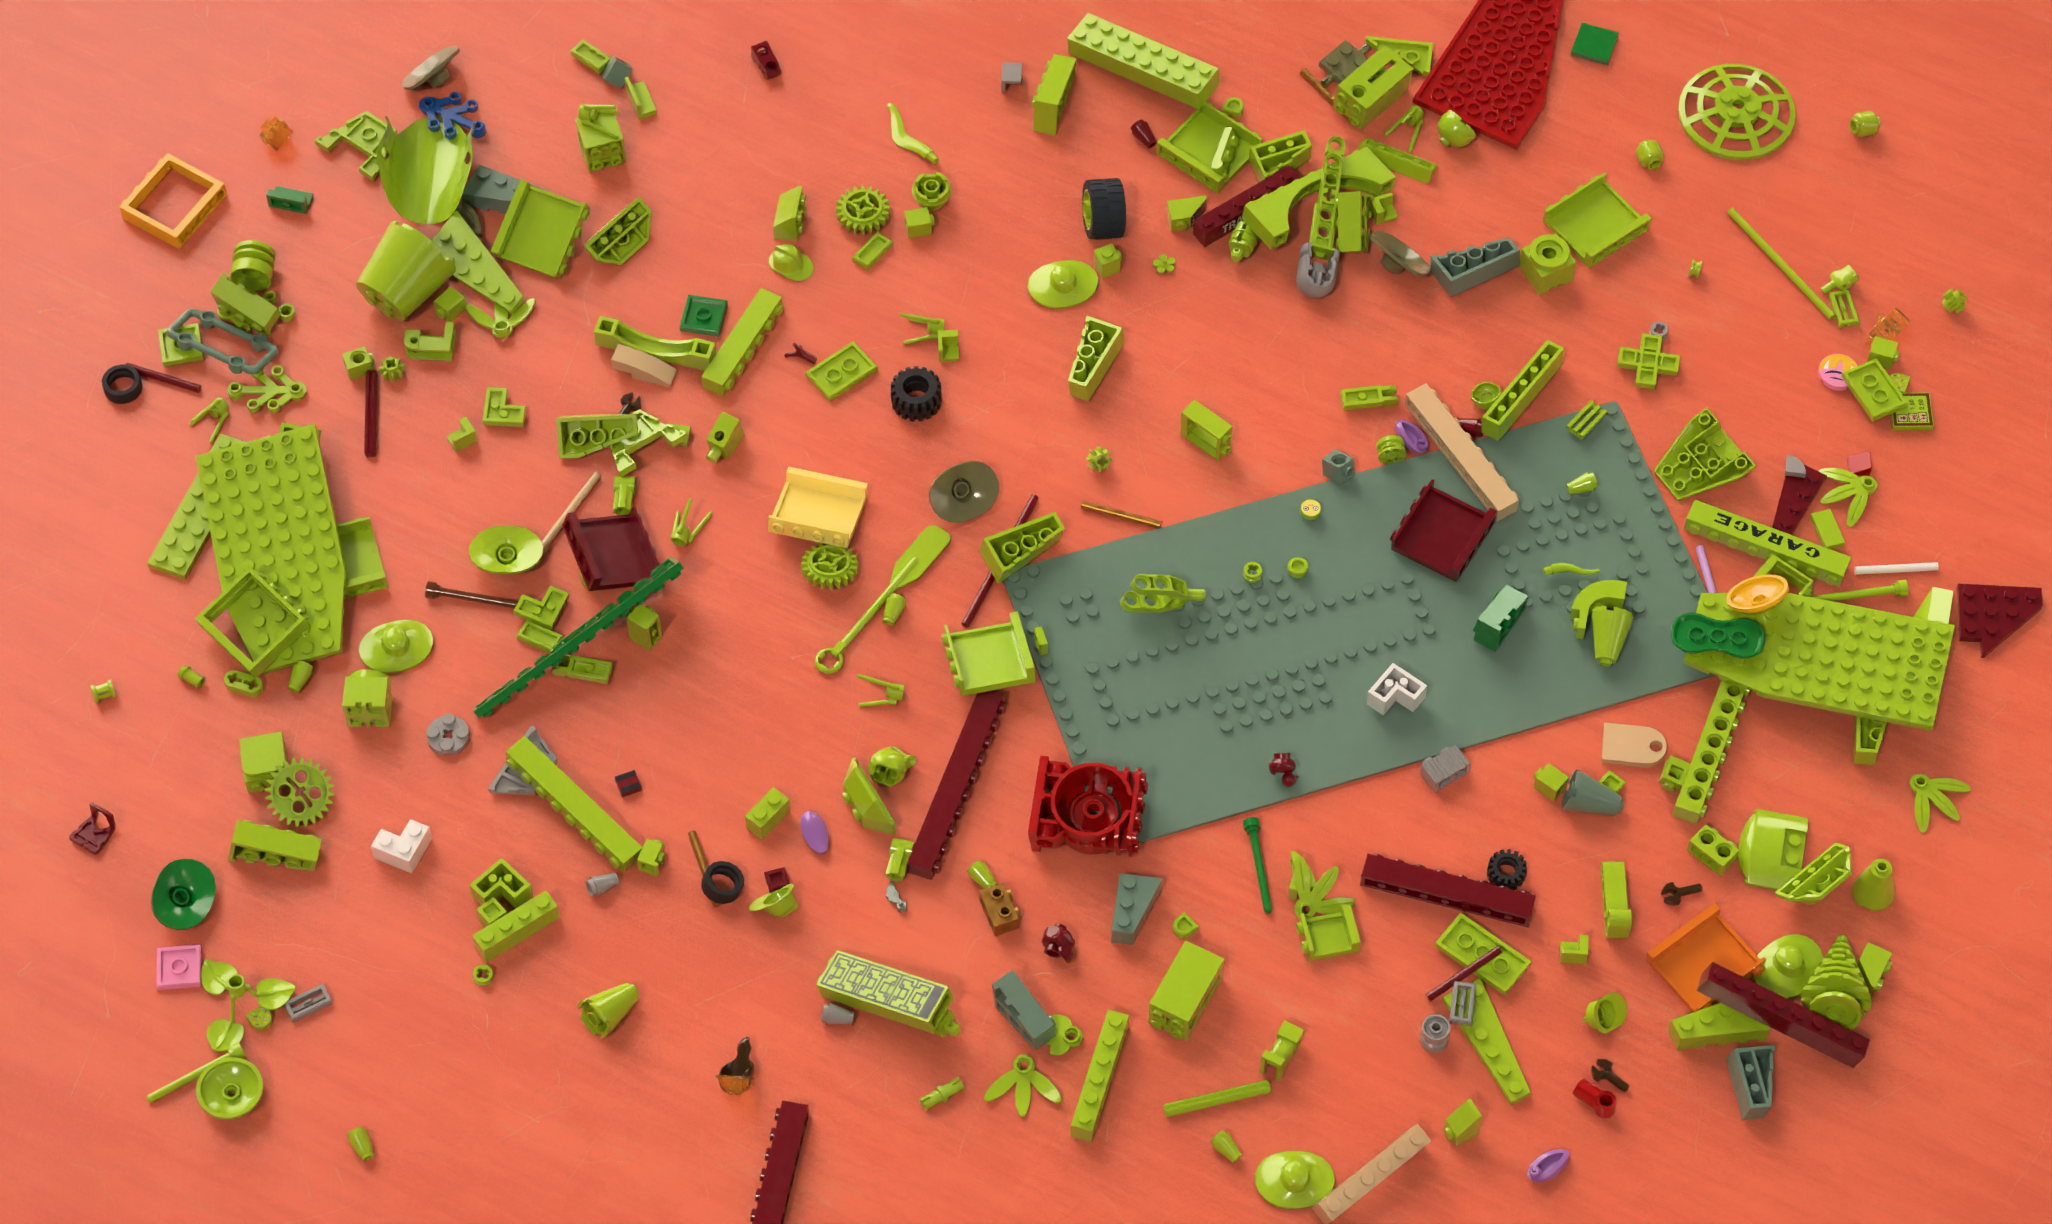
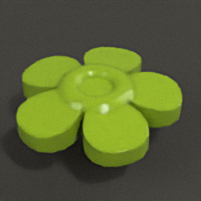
(1164, 264)

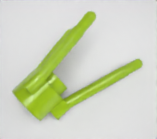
(589, 112)
(1411, 117)
(934, 326)
(216, 409)
(681, 534)
(893, 690)

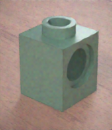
(1338, 466)

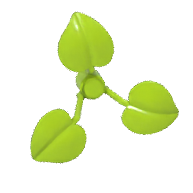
(219, 976)

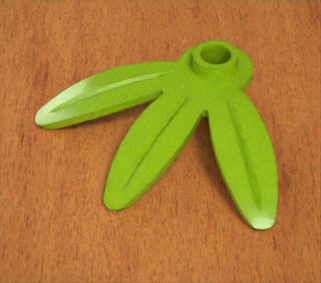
(502, 325)
(1854, 486)
(1930, 789)
(1319, 891)
(1023, 1089)

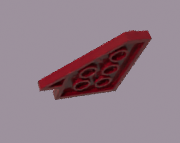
(1994, 612)

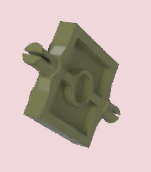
(1342, 62)

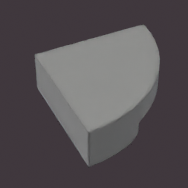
(1794, 467)

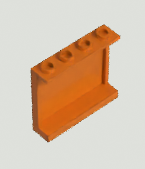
(1693, 947)

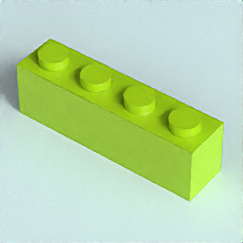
(516, 926)

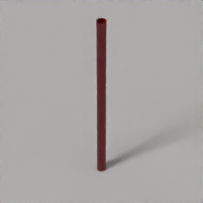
(990, 578)

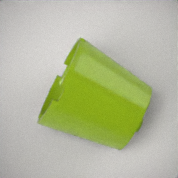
(403, 271)

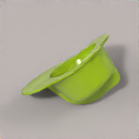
(791, 263)
(777, 903)
(1606, 1013)

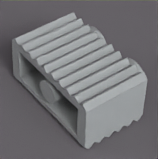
(1444, 768)

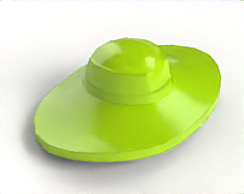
(1063, 284)
(506, 550)
(396, 646)
(1789, 964)
(1294, 1179)

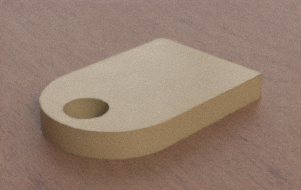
(1631, 745)

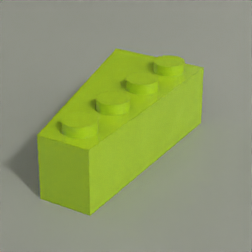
(1867, 740)

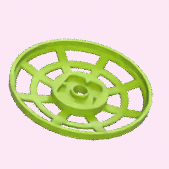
(1736, 117)

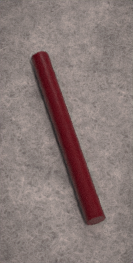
(166, 378)
(1464, 973)

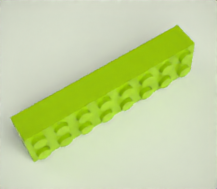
(1143, 61)

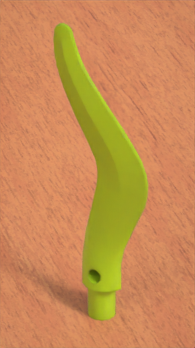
(905, 141)

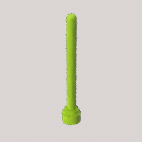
(1899, 588)
(235, 1051)

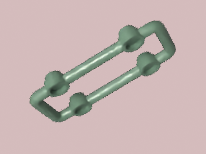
(208, 320)

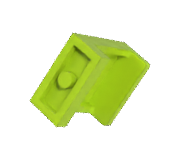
(1329, 934)

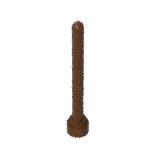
(433, 590)

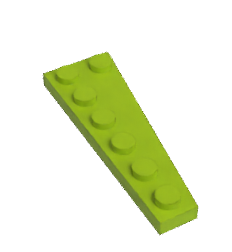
(1491, 1043)

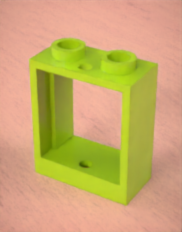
(1206, 430)
(1792, 575)

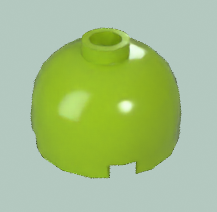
(1454, 131)

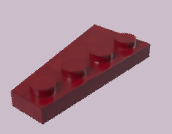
(1796, 499)

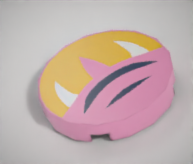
(1832, 368)

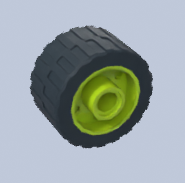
(1104, 208)

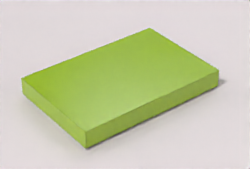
(841, 371)
(1874, 390)

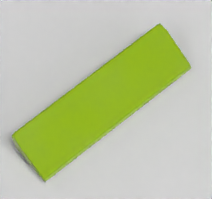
(1401, 161)

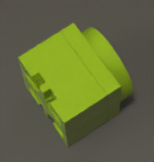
(1547, 263)
(367, 698)

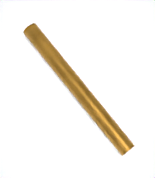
(1320, 88)
(1121, 514)
(700, 857)

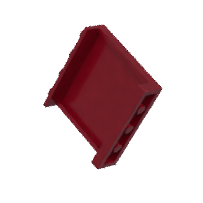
(1442, 532)
(611, 549)

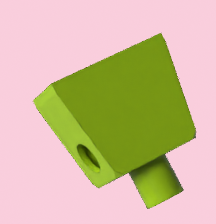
(724, 437)

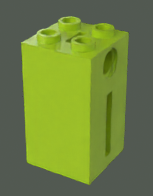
(1372, 87)
(1186, 991)

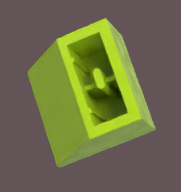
(789, 215)

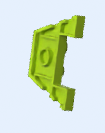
(362, 133)
(648, 430)

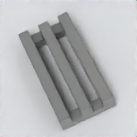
(309, 1006)
(1460, 1020)

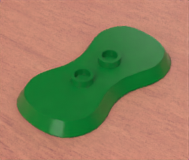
(1736, 637)

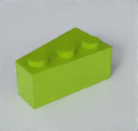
(1352, 222)

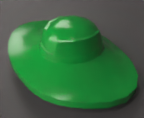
(183, 894)

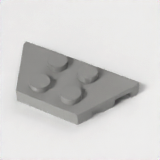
(510, 781)

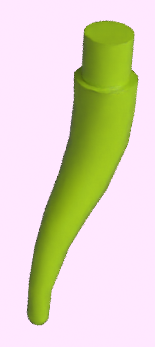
(1566, 567)

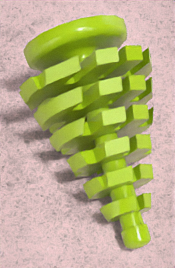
(1838, 987)

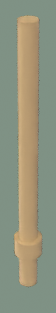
(571, 508)

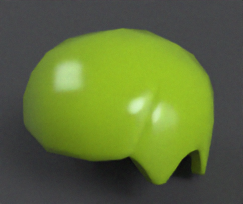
(1485, 395)

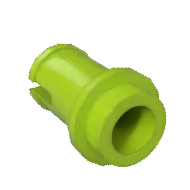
(187, 674)

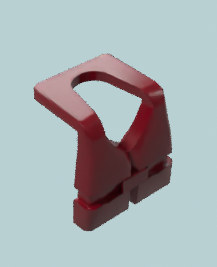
(88, 836)

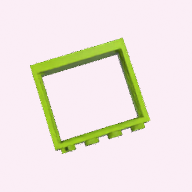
(229, 596)

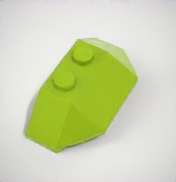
(621, 234)
(865, 801)
(1819, 876)

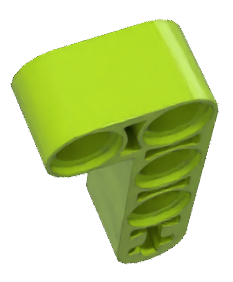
(1616, 912)

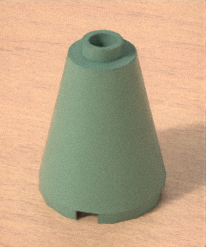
(1590, 796)

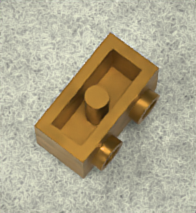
(999, 909)

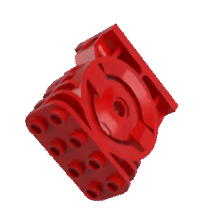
(1092, 832)

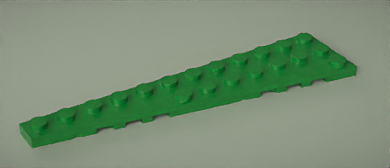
(586, 632)

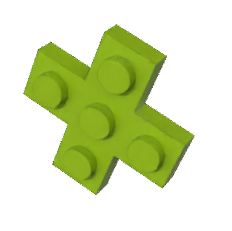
(1648, 361)

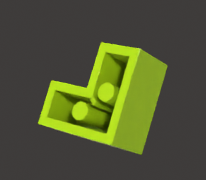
(501, 882)

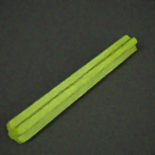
(1217, 1098)

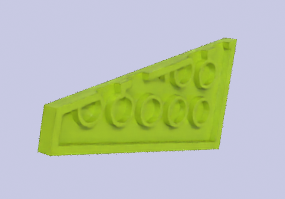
(475, 264)

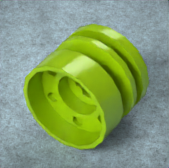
(252, 265)

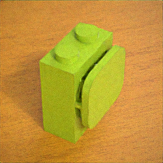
(260, 757)

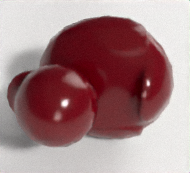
(1283, 764)

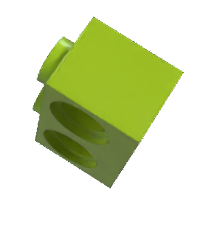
(1709, 853)

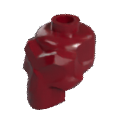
(1058, 942)

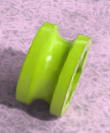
(1695, 269)
(1252, 566)
(481, 981)

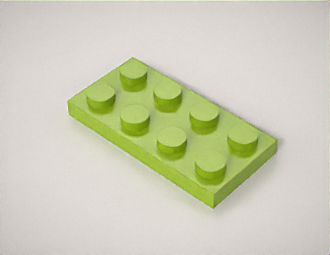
(1468, 941)

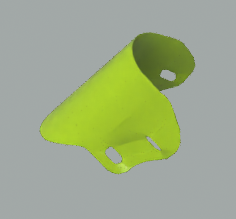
(424, 170)

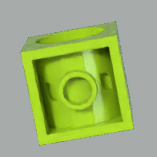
(598, 147)

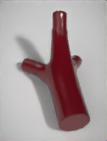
(801, 353)

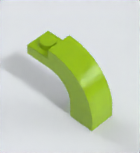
(1601, 593)

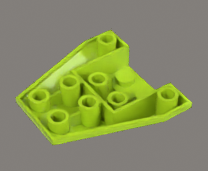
(1702, 459)

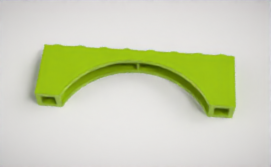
(1270, 213)

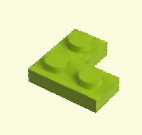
(498, 413)
(544, 612)

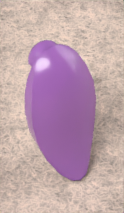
(1412, 435)
(814, 832)
(1548, 1165)

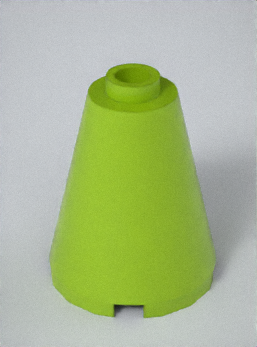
(1609, 633)
(1875, 886)
(607, 1008)

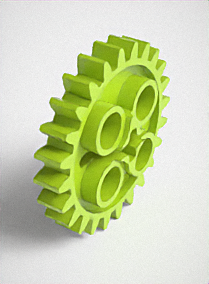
(284, 805)

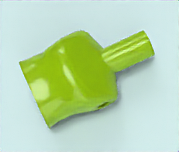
(1841, 279)

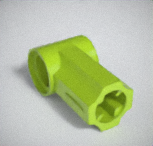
(624, 489)
(899, 855)

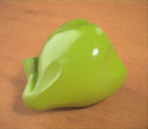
(890, 766)

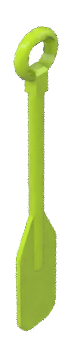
(906, 570)

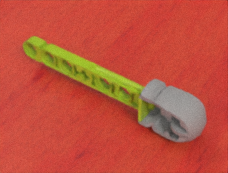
(1319, 246)

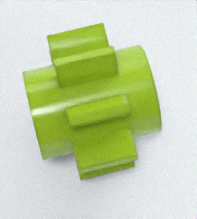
(1954, 300)
(392, 369)
(1098, 459)

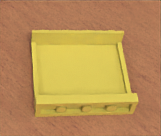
(818, 507)

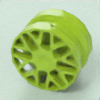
(1391, 448)

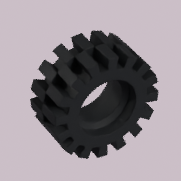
(1507, 859)

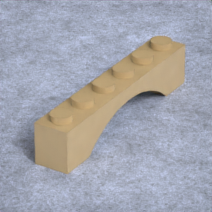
(1371, 1174)

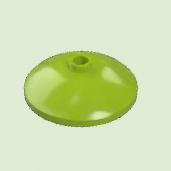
(228, 1077)

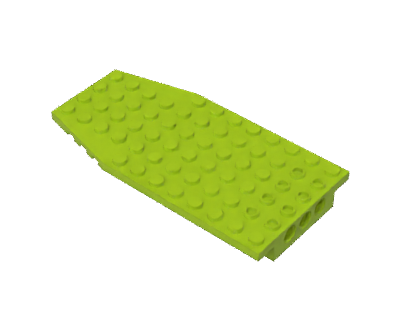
(276, 514)
(1838, 659)

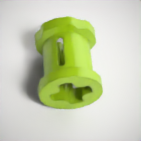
(103, 691)

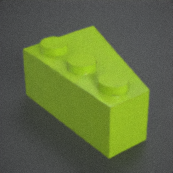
(1278, 153)
(244, 305)

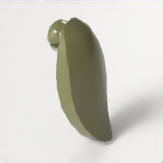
(471, 218)

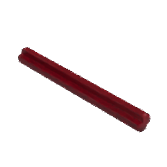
(370, 413)

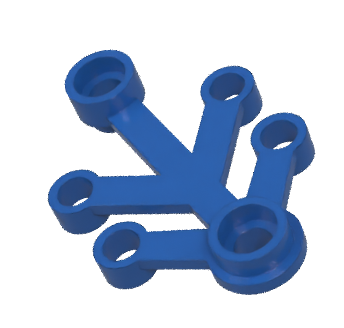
(451, 114)

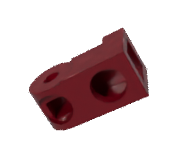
(765, 60)

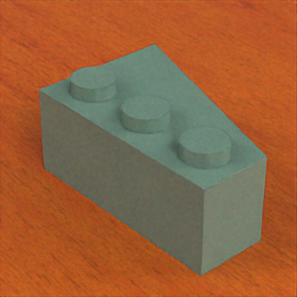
(1133, 903)

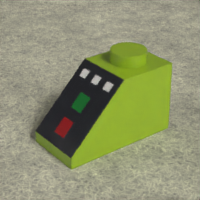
(1184, 211)

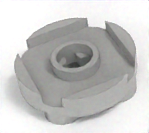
(447, 724)

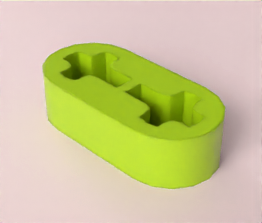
(243, 683)

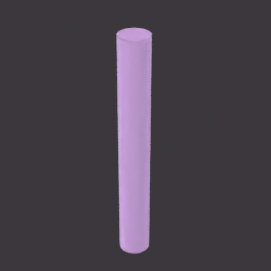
(1705, 569)

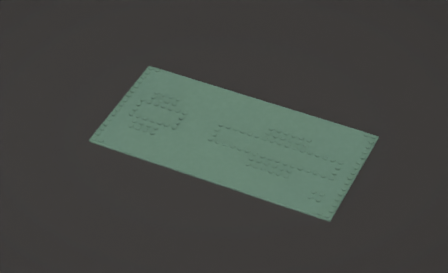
(1291, 660)

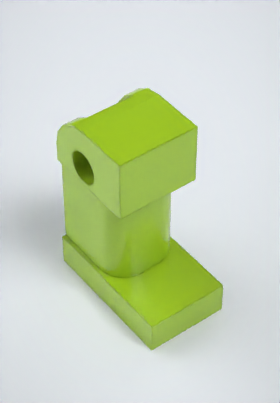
(431, 347)
(1287, 1043)

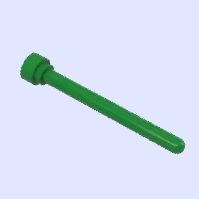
(1252, 826)

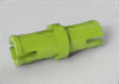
(941, 1094)

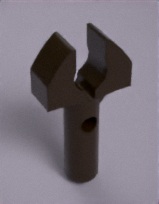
(629, 407)
(1678, 892)
(1607, 1074)

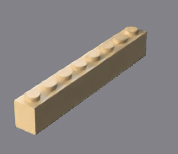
(1461, 451)

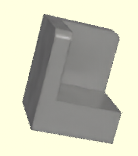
(1011, 74)

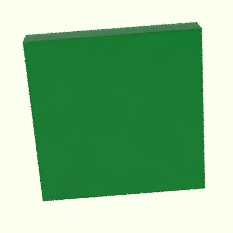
(1594, 43)
(703, 315)

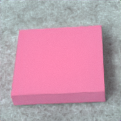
(179, 967)

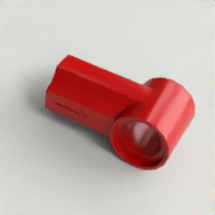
(1594, 1097)

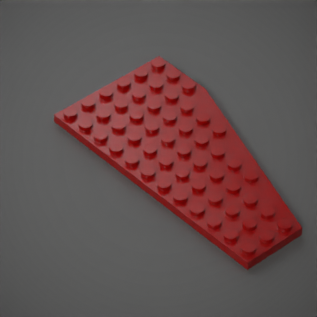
(1496, 68)

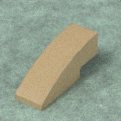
(643, 366)

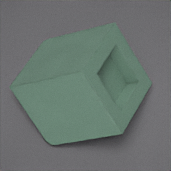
(616, 71)

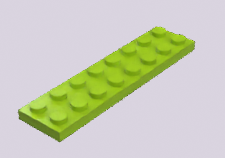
(188, 528)

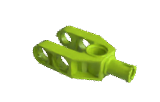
(1170, 598)

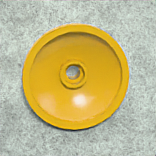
(1757, 594)

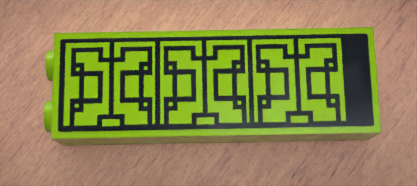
(885, 991)

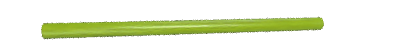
(1781, 264)

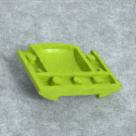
(1771, 848)

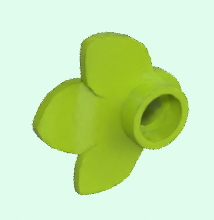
(1060, 1043)

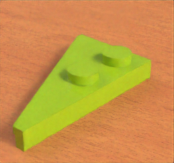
(1414, 53)

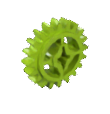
(862, 207)
(829, 566)

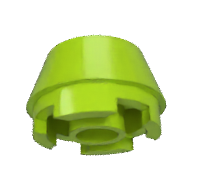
(931, 190)

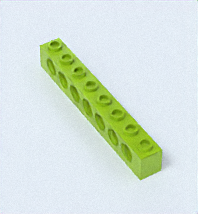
(1685, 806)

